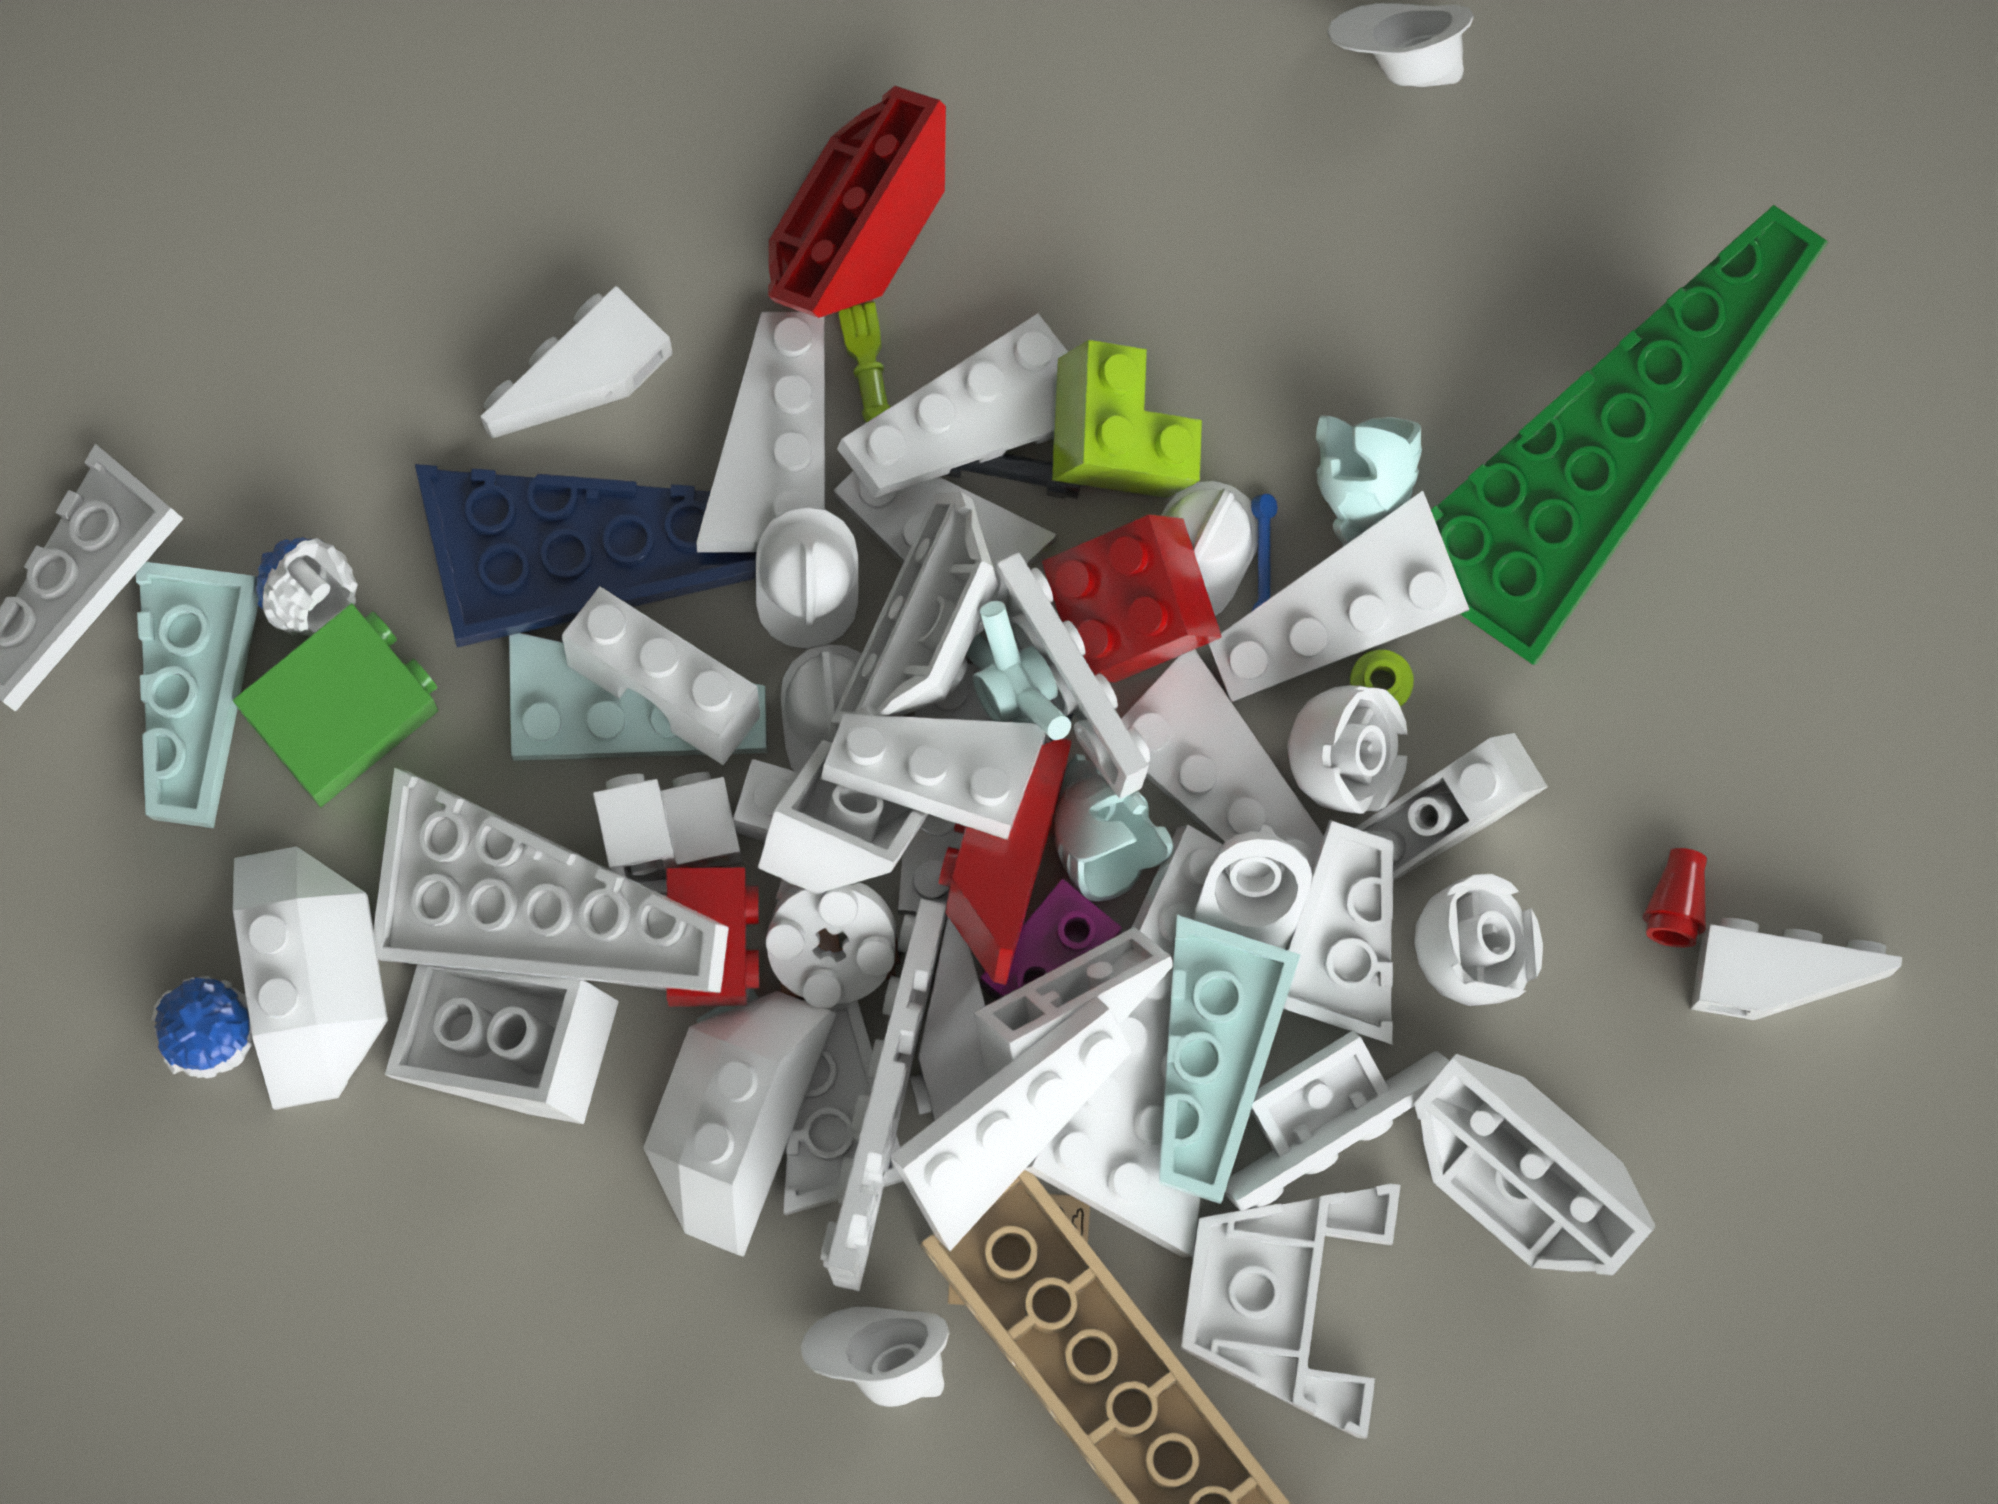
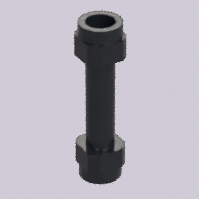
(1021, 470)

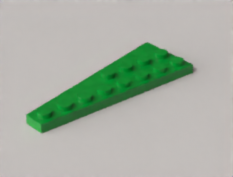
(1574, 480)

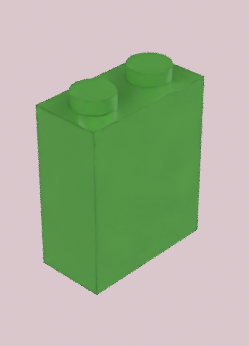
(338, 703)

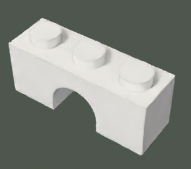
(694, 691)

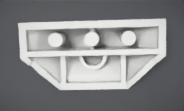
(927, 618)
(306, 973)
(733, 1113)
(1529, 1170)

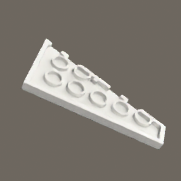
(502, 899)
(878, 1114)
(1114, 1141)

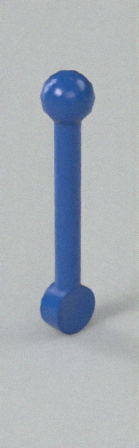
(1264, 508)

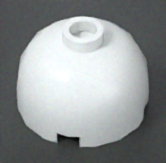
(1348, 749)
(1478, 941)

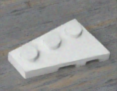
(1347, 935)

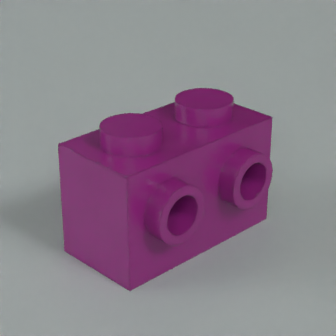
(1054, 935)

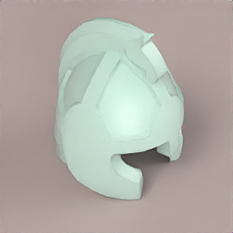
(1366, 469)
(1102, 837)

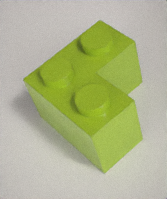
(1106, 434)

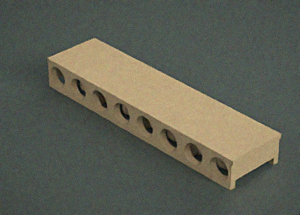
(1095, 1357)

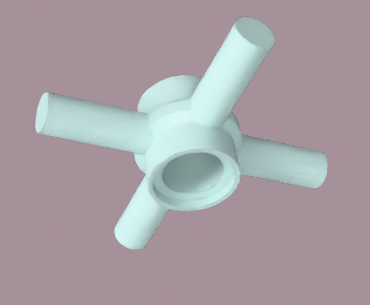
(1012, 681)

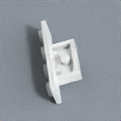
(1323, 1110)

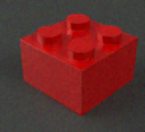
(1134, 596)

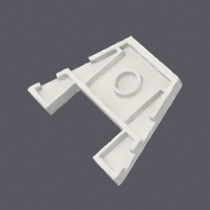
(1258, 1296)

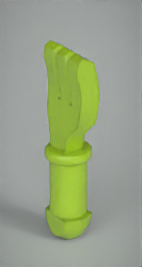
(863, 343)

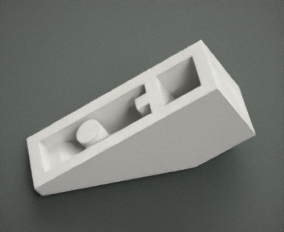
(1114, 972)
(950, 1043)

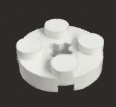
(827, 976)

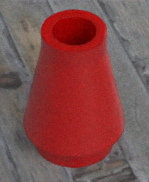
(1678, 902)

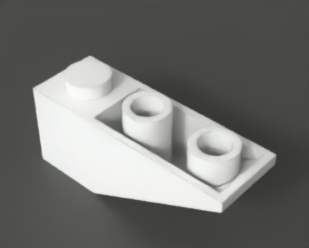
(590, 366)
(1457, 802)
(1765, 973)

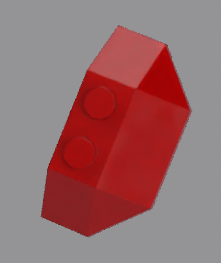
(860, 206)
(996, 875)

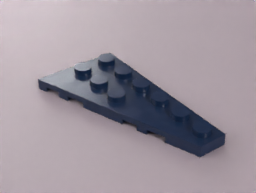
(540, 546)

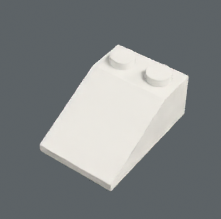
(504, 1039)

